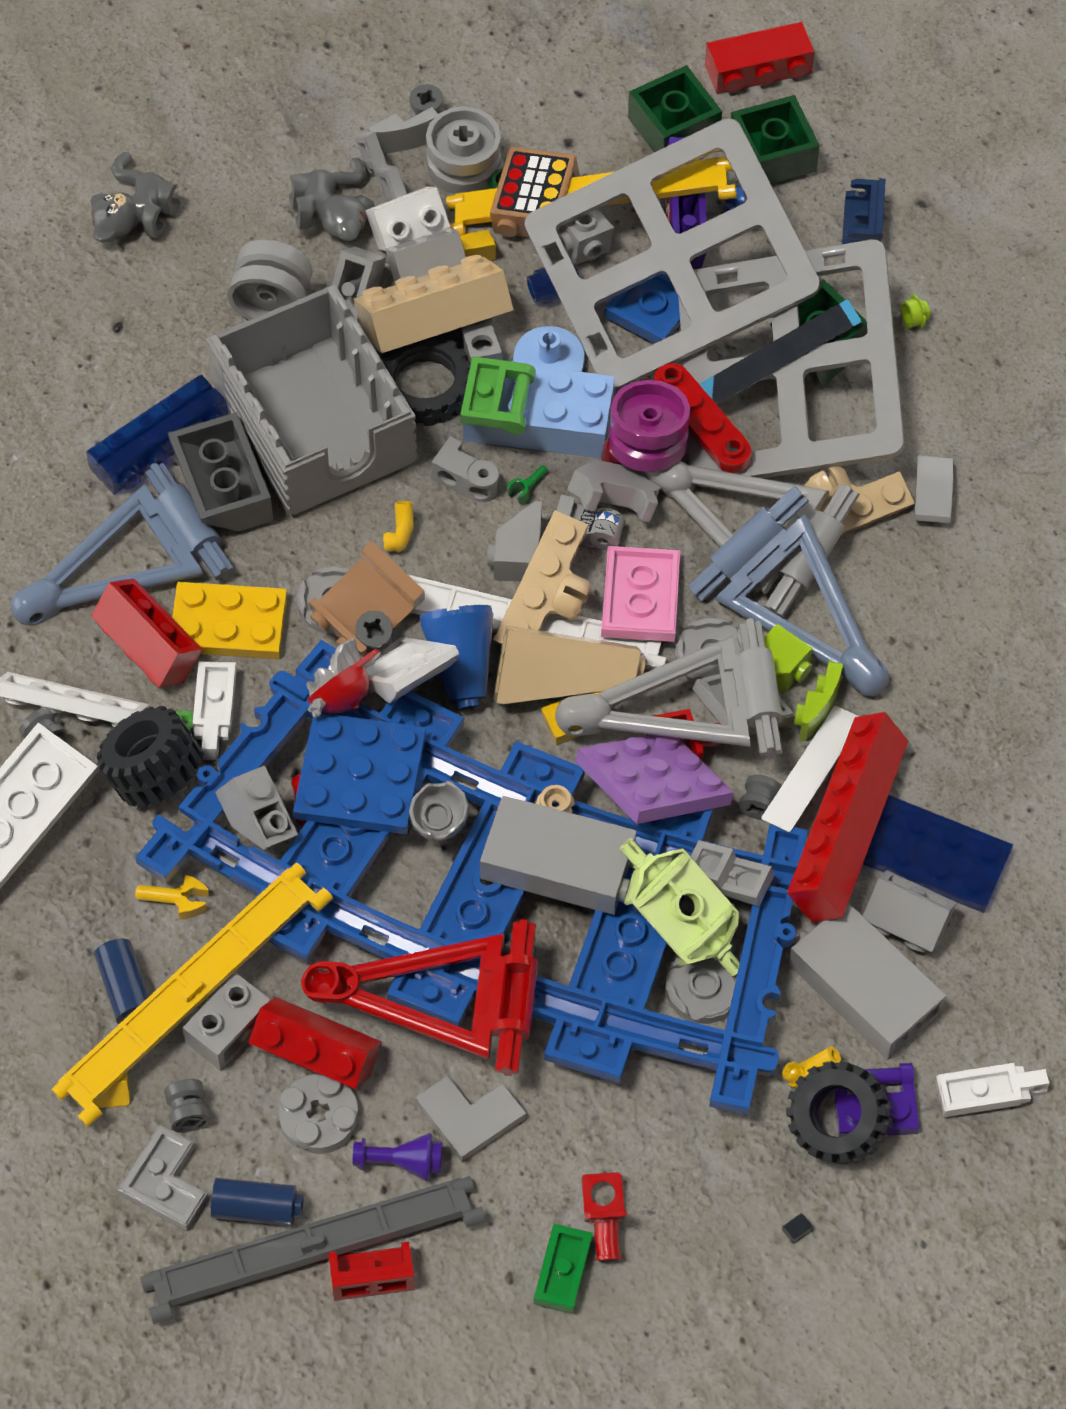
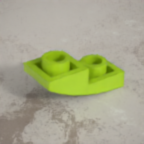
(819, 702)

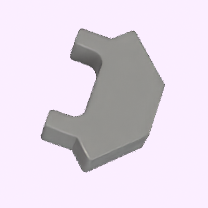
(614, 485)

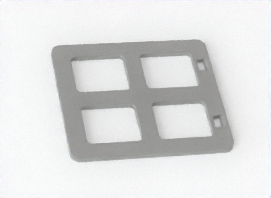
(673, 252)
(876, 348)

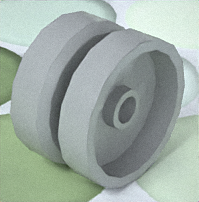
(463, 149)
(268, 277)

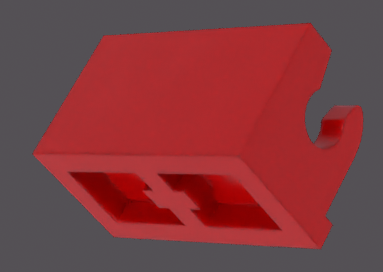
(372, 1272)

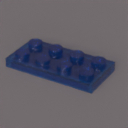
(938, 853)

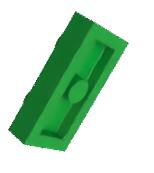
(563, 1268)

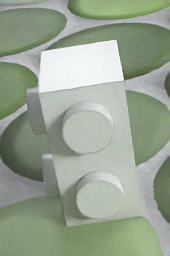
(407, 217)

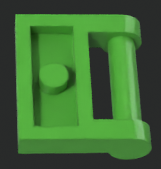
(485, 394)

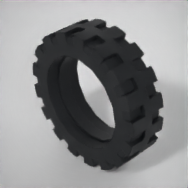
(437, 351)

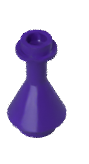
(418, 1156)

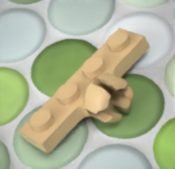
(875, 499)
(548, 581)

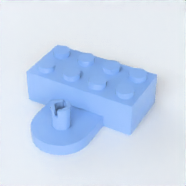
(564, 405)

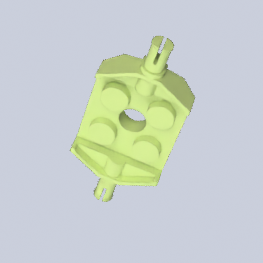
(656, 893)

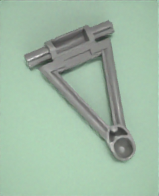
(796, 573)
(747, 687)

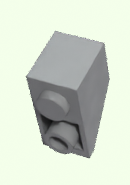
(256, 808)

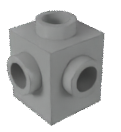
(586, 237)

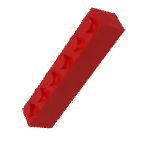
(847, 817)

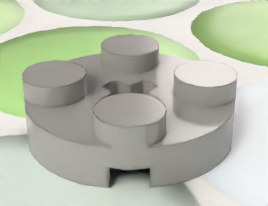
(308, 1132)

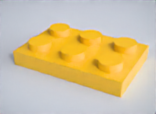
(232, 618)

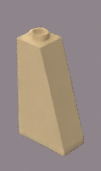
(559, 665)

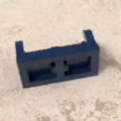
(864, 211)

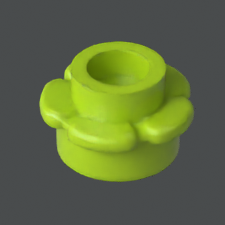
(915, 312)

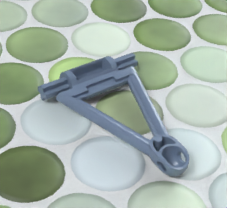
(173, 522)
(755, 553)

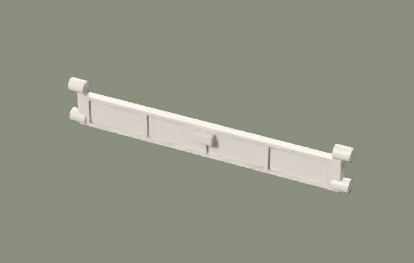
(443, 595)

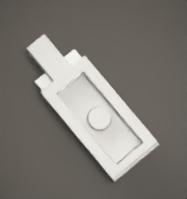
(214, 705)
(988, 1088)

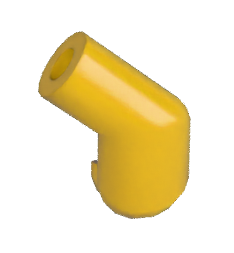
(404, 527)
(794, 1070)

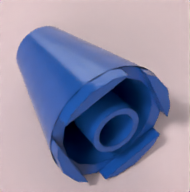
(471, 633)

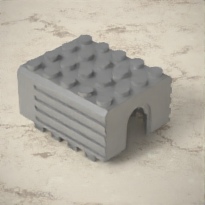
(313, 399)

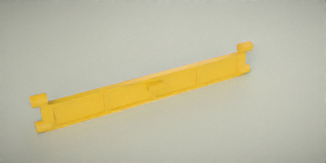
(698, 177)
(187, 990)

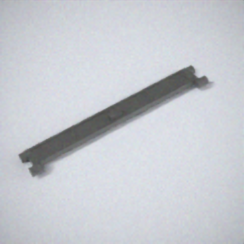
(310, 1244)

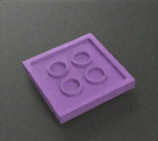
(653, 777)

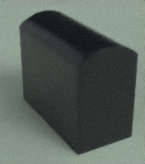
(797, 1228)

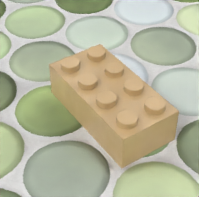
(433, 303)

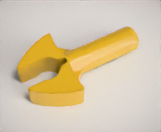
(177, 896)

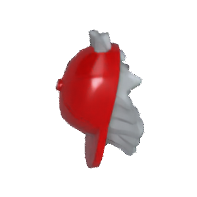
(342, 683)

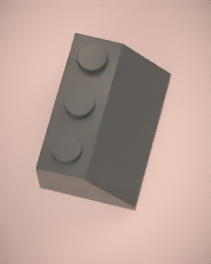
(222, 474)

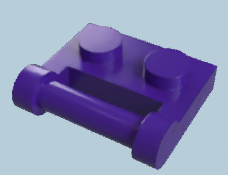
(903, 1103)

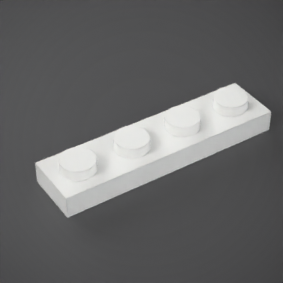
(59, 698)

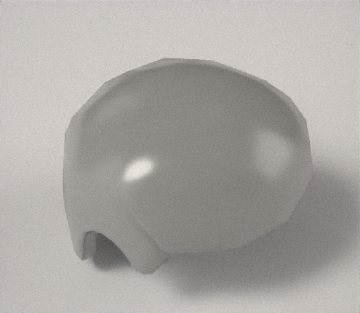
(439, 811)

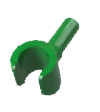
(525, 485)

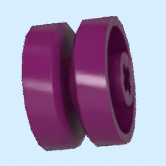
(649, 425)

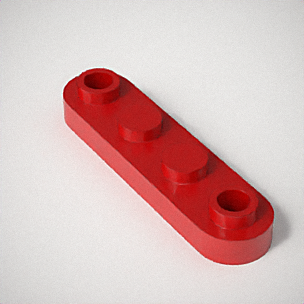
(708, 422)

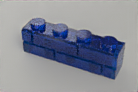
(130, 451)

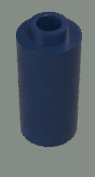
(121, 977)
(256, 1201)

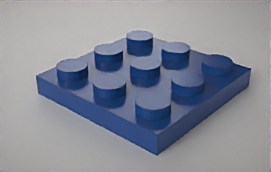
(360, 773)

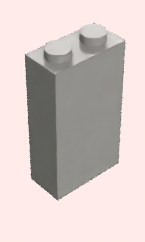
(557, 855)
(867, 980)

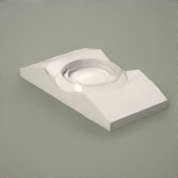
(408, 665)

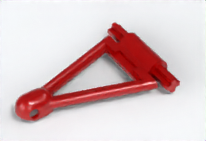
(501, 1002)

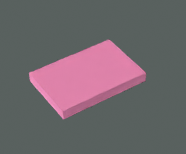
(640, 594)

